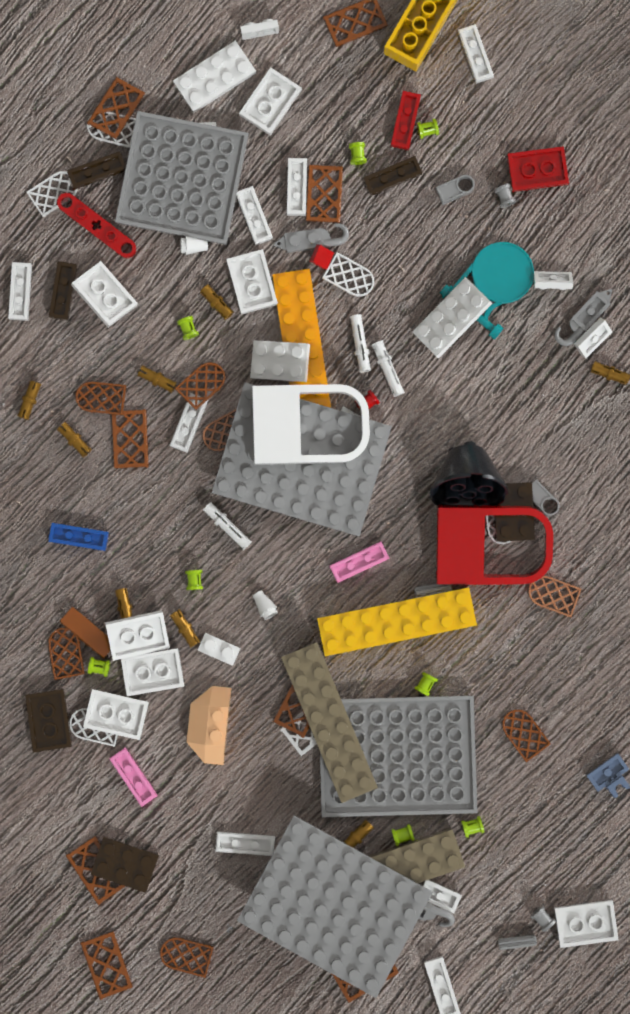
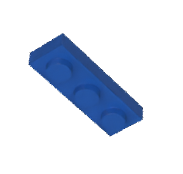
(78, 536)

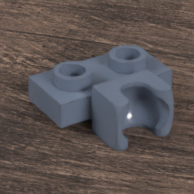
(609, 775)

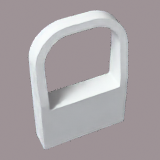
(278, 424)

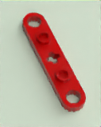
(85, 217)

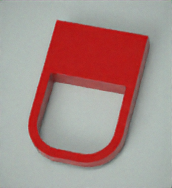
(462, 545)

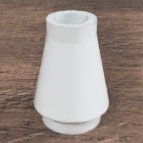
(192, 245)
(265, 606)

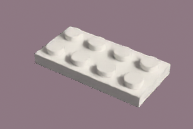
(214, 76)
(452, 317)

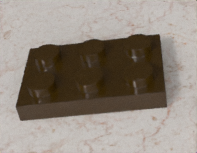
(516, 526)
(48, 720)
(124, 864)

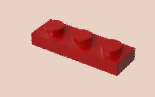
(405, 120)

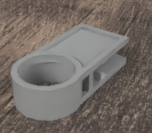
(450, 190)
(541, 494)

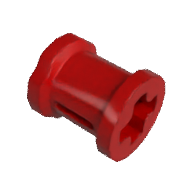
(371, 400)

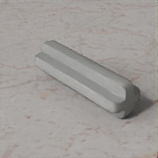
(431, 589)
(517, 942)

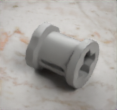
(505, 196)
(543, 918)

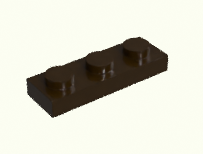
(96, 170)
(392, 176)
(62, 291)

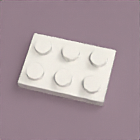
(270, 101)
(252, 281)
(104, 294)
(280, 361)
(137, 635)
(152, 672)
(116, 714)
(586, 923)

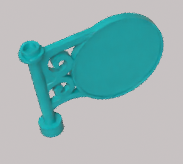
(502, 275)

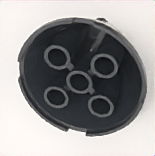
(468, 478)

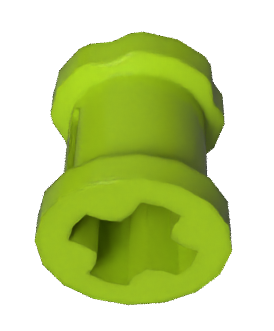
(432, 124)
(357, 153)
(188, 328)
(194, 579)
(93, 669)
(425, 684)
(472, 826)
(402, 835)

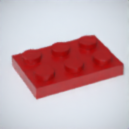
(538, 169)

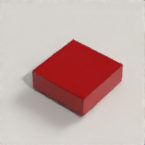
(321, 257)

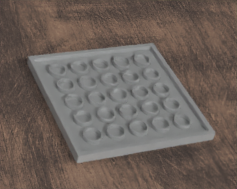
(182, 177)

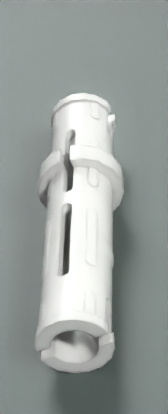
(360, 343)
(385, 362)
(221, 520)

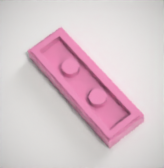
(359, 562)
(133, 777)

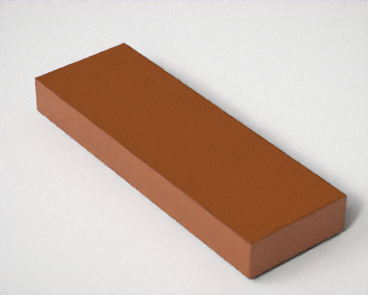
(86, 632)

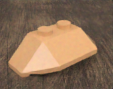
(209, 724)

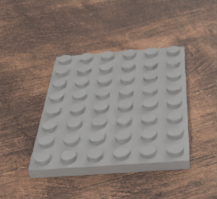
(317, 492)
(417, 754)
(334, 906)

